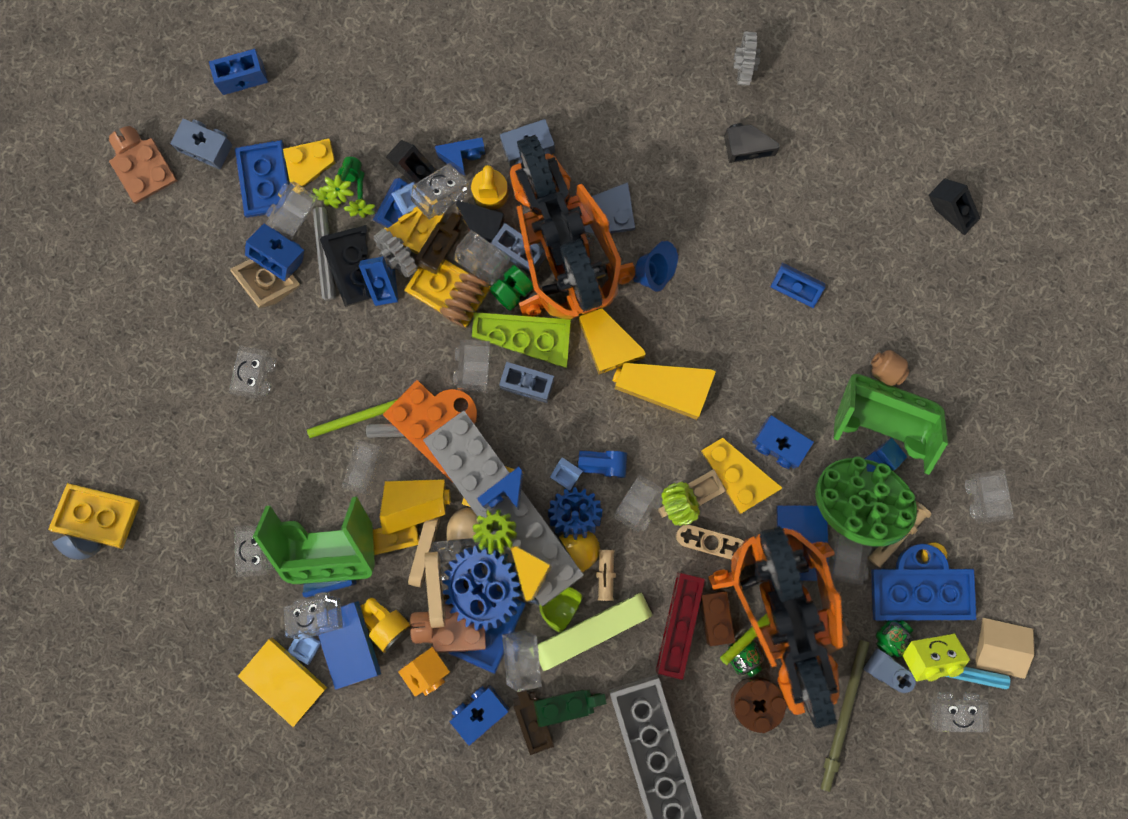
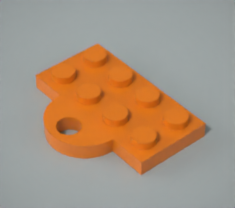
(421, 413)

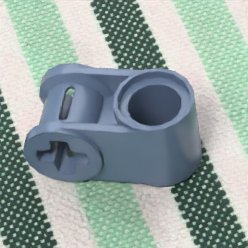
(887, 670)

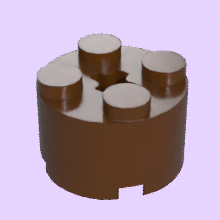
(772, 702)

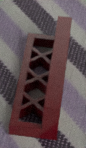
(680, 626)

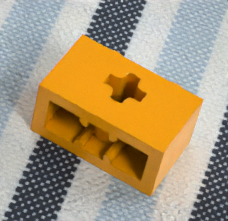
(424, 673)

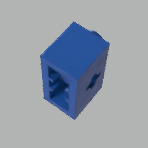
(238, 71)
(274, 252)
(796, 443)
(472, 728)

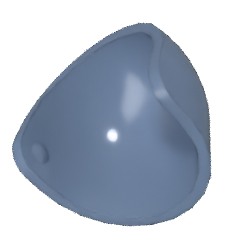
(76, 548)

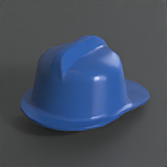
(657, 267)

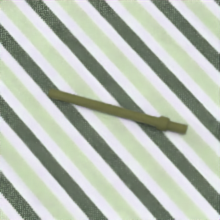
(832, 762)

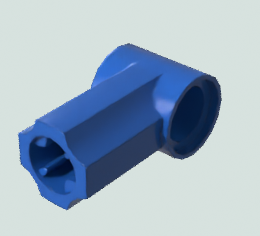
(608, 463)

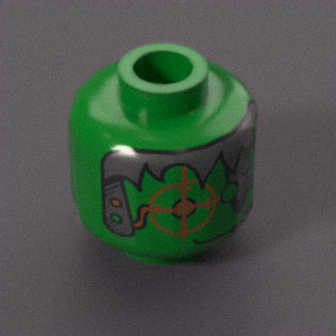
(894, 638)
(748, 660)

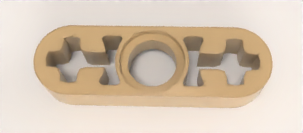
(695, 531)
(425, 544)
(434, 589)

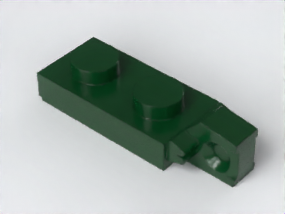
(567, 706)

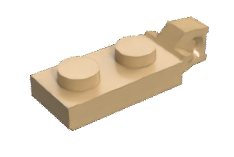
(704, 487)

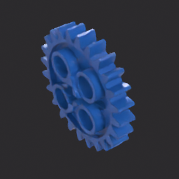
(466, 601)

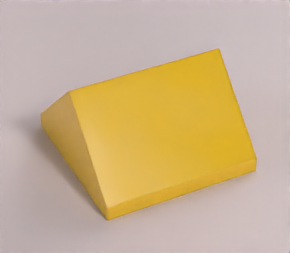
(530, 571)

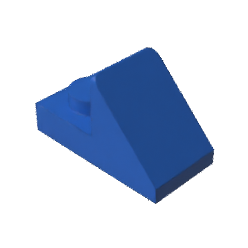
(455, 152)
(379, 280)
(888, 453)
(508, 485)

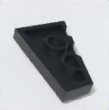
(344, 253)

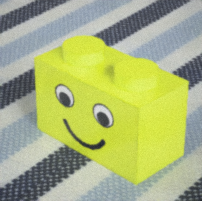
(936, 657)

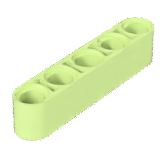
(593, 631)

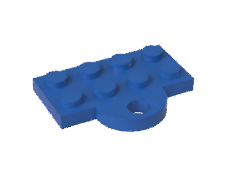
(923, 589)

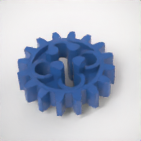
(589, 511)

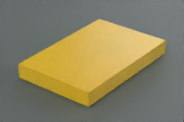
(435, 289)
(94, 516)
(282, 682)

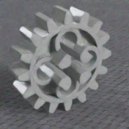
(746, 58)
(394, 251)

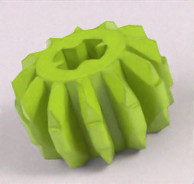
(680, 503)
(502, 537)

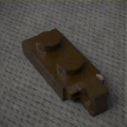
(439, 244)
(536, 737)

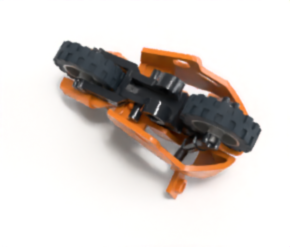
(559, 226)
(796, 627)

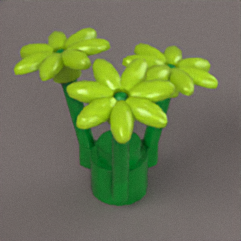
(336, 188)

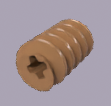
(463, 298)

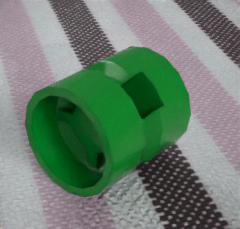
(503, 290)

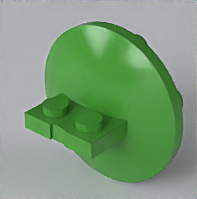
(866, 505)

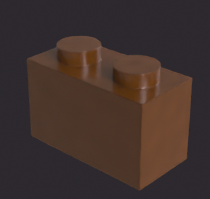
(717, 618)

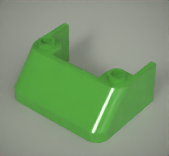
(895, 414)
(320, 555)

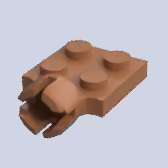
(139, 164)
(452, 637)

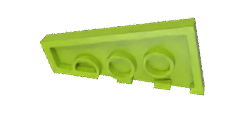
(532, 336)

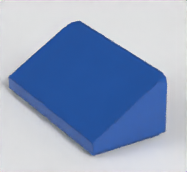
(389, 211)
(798, 285)
(311, 589)

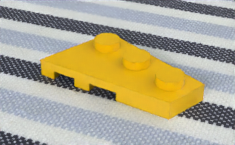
(740, 477)

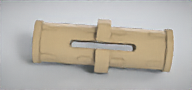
(606, 575)

